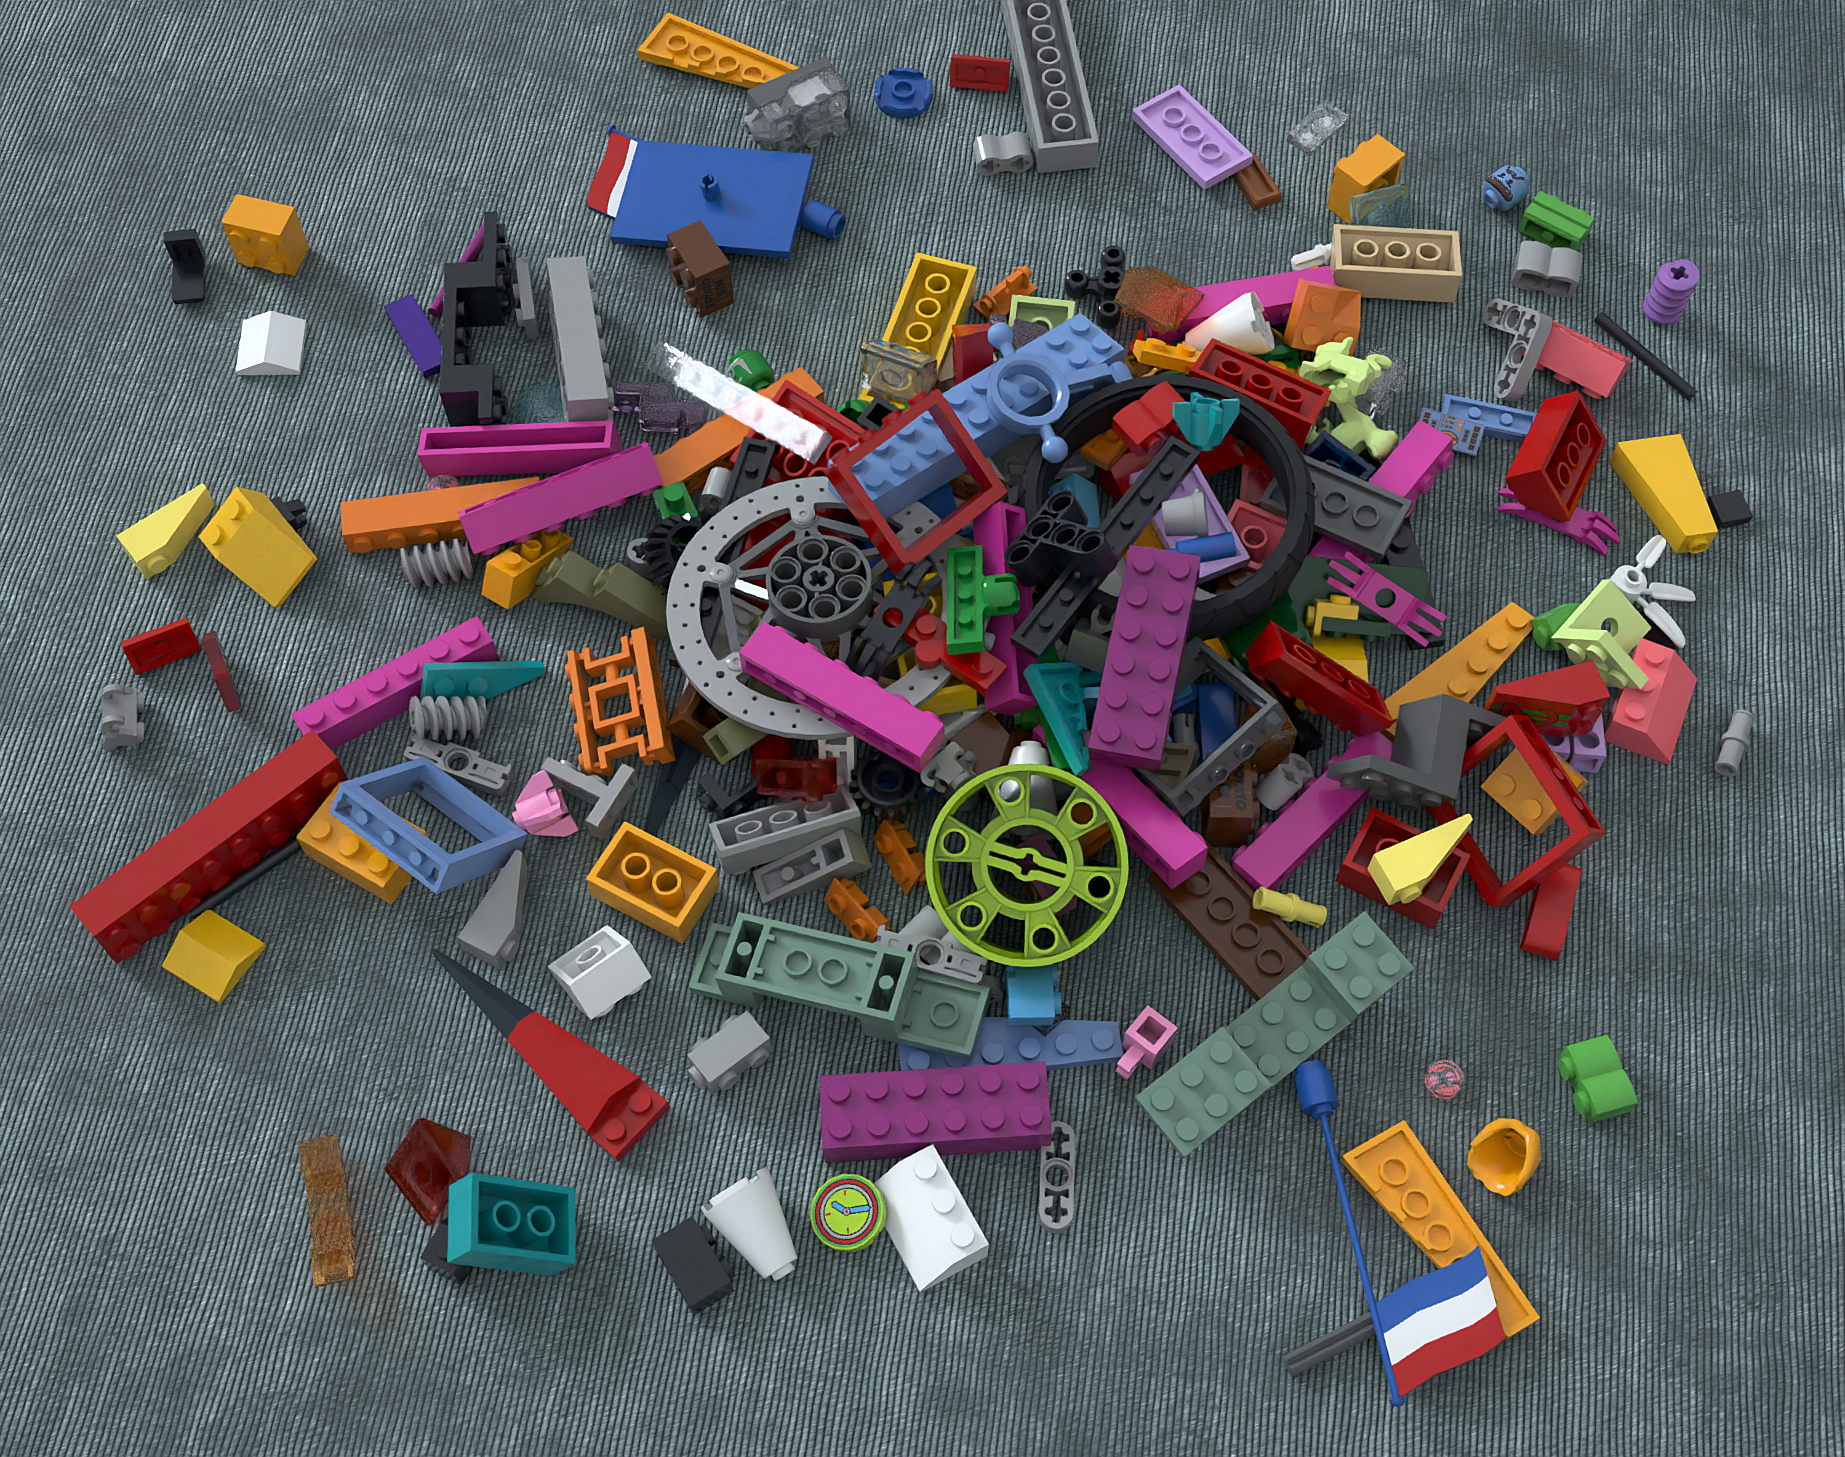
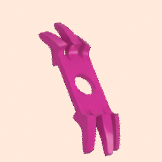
(1578, 526)
(1399, 612)

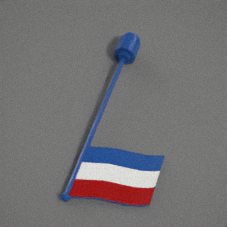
(613, 172)
(1431, 1319)

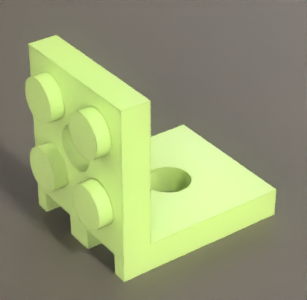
(1609, 651)

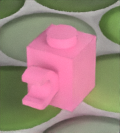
(1145, 1042)

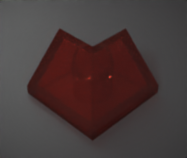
(428, 1164)

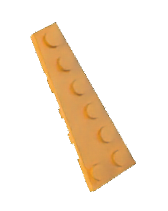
(709, 54)
(1180, 358)
(1467, 665)
(1427, 1209)

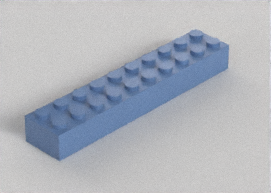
(920, 455)

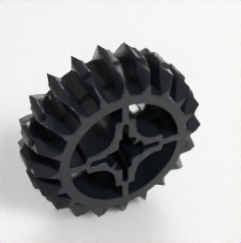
(662, 552)

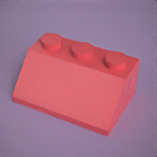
(1582, 361)
(1652, 716)

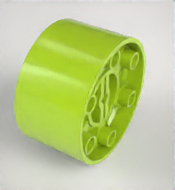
(993, 899)

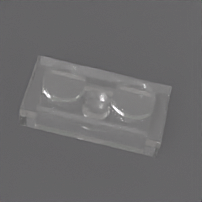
(1317, 128)

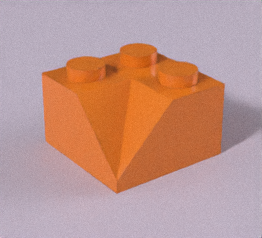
(1323, 315)

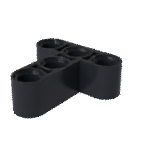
(1059, 538)

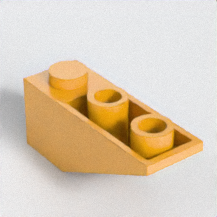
(512, 573)

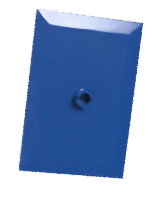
(741, 196)

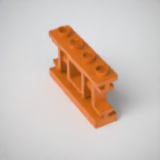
(646, 701)

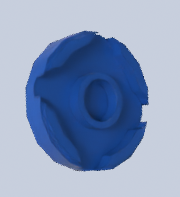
(903, 93)

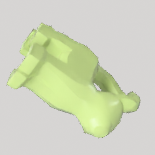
(1342, 373)
(1359, 432)

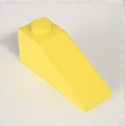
(165, 533)
(1409, 865)

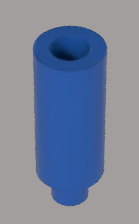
(1208, 547)

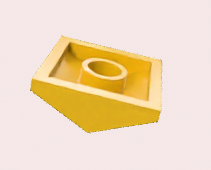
(212, 955)

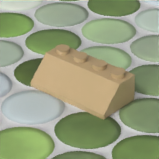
(1397, 262)

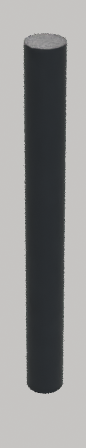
(1645, 356)
(247, 877)

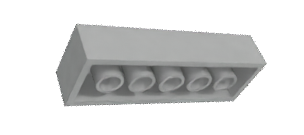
(577, 341)

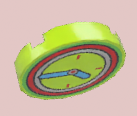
(848, 1212)

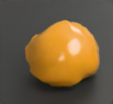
(1505, 1155)

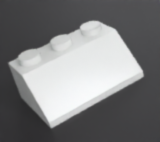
(929, 1219)

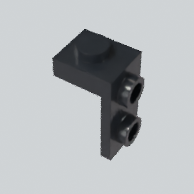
(187, 266)
(715, 799)

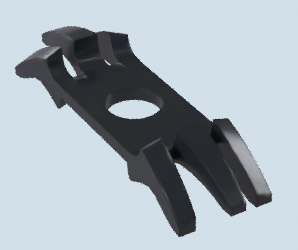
(885, 638)

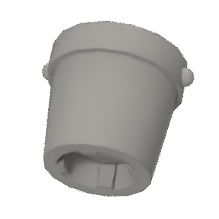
(1186, 516)

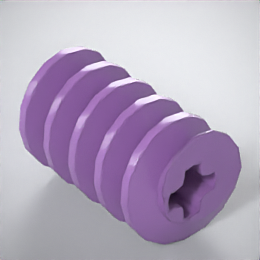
(1671, 291)

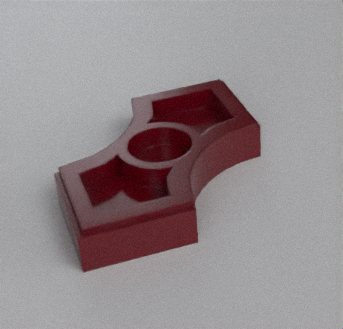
(221, 671)

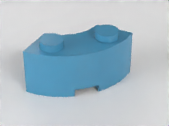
(1032, 995)

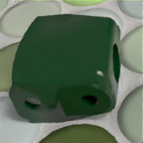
(1282, 613)

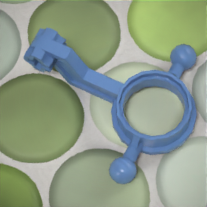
(1059, 386)

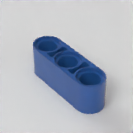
(1213, 716)

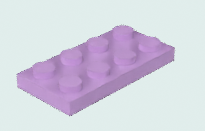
(1192, 137)
(1217, 524)

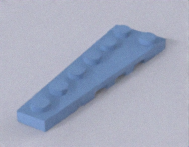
(1066, 1046)

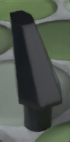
(1655, 634)

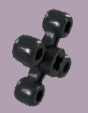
(1103, 286)

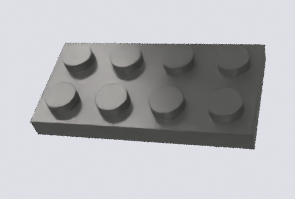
(1347, 509)

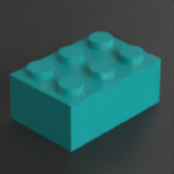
(511, 1224)

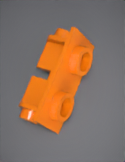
(999, 298)
(894, 844)
(846, 902)

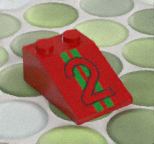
(1555, 701)

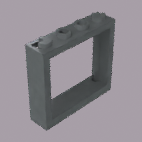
(1234, 750)

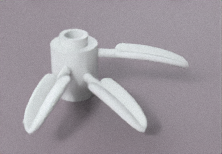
(1633, 584)

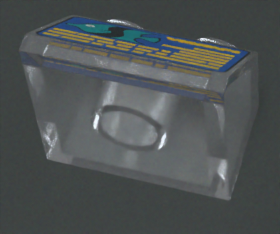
(896, 370)

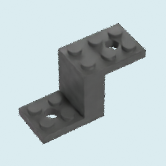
(1424, 754)

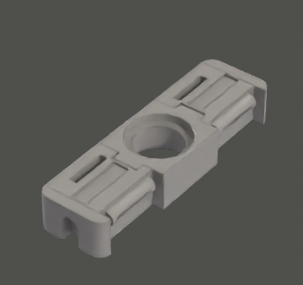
(478, 773)
(952, 964)

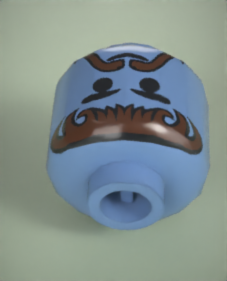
(1506, 188)

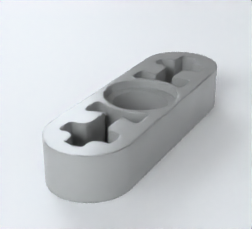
(1066, 1204)

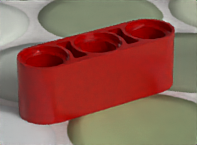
(1551, 913)

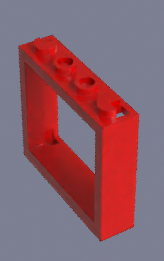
(867, 513)
(1560, 790)

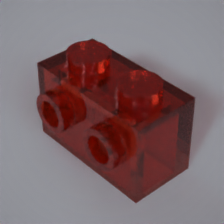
(796, 777)

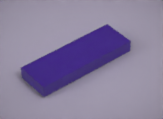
(416, 334)

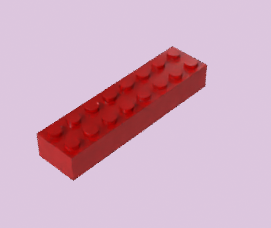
(210, 848)

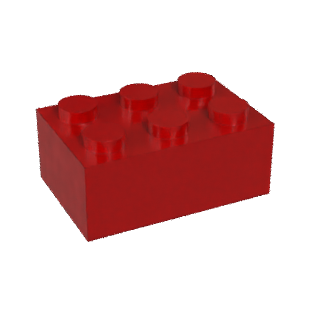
(1380, 833)

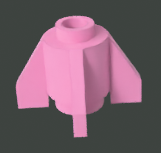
(542, 809)

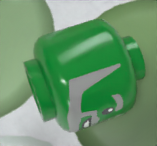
(750, 370)

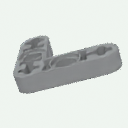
(1530, 335)

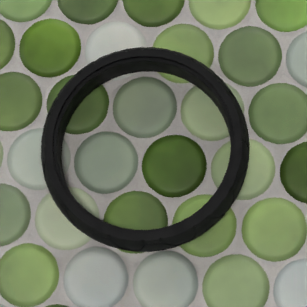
(1255, 428)

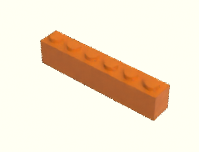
(717, 441)
(415, 516)

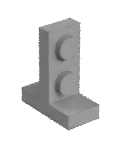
(606, 799)

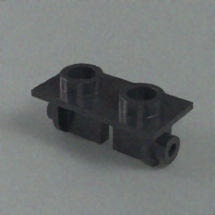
(1307, 734)

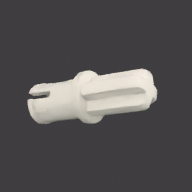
(1317, 257)

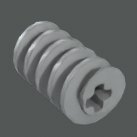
(437, 563)
(447, 716)

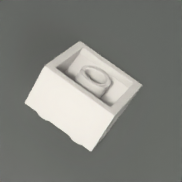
(600, 972)

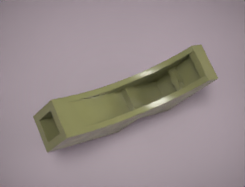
(611, 591)
(732, 737)

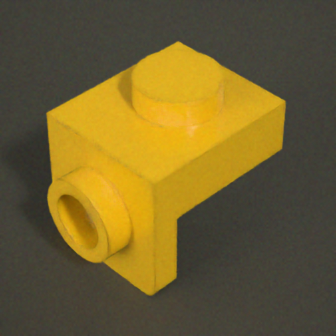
(1337, 607)

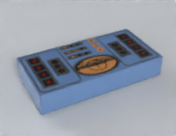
(1465, 433)

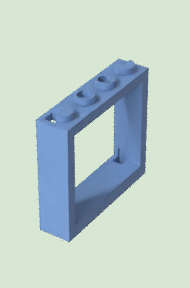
(409, 846)

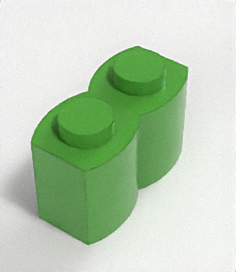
(1597, 1078)

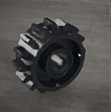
(884, 802)

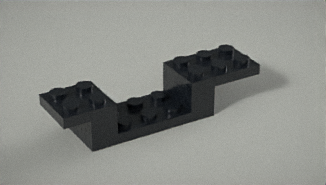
(474, 298)

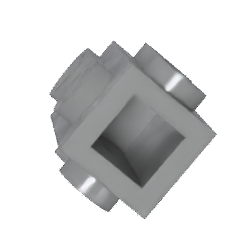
(728, 1053)

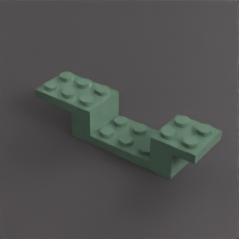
(843, 977)
(1274, 1035)

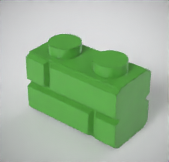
(1555, 222)

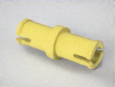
(1289, 907)

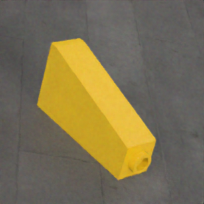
(1667, 489)

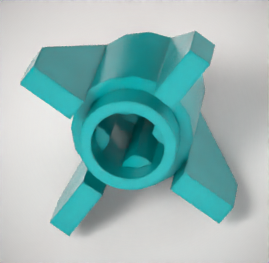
(1204, 421)

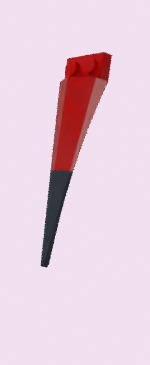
(595, 1090)

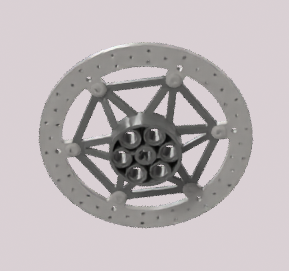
(813, 587)

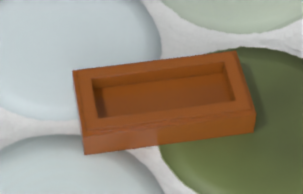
(1257, 185)

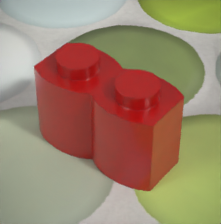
(1148, 421)

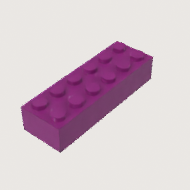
(1144, 658)
(946, 1107)

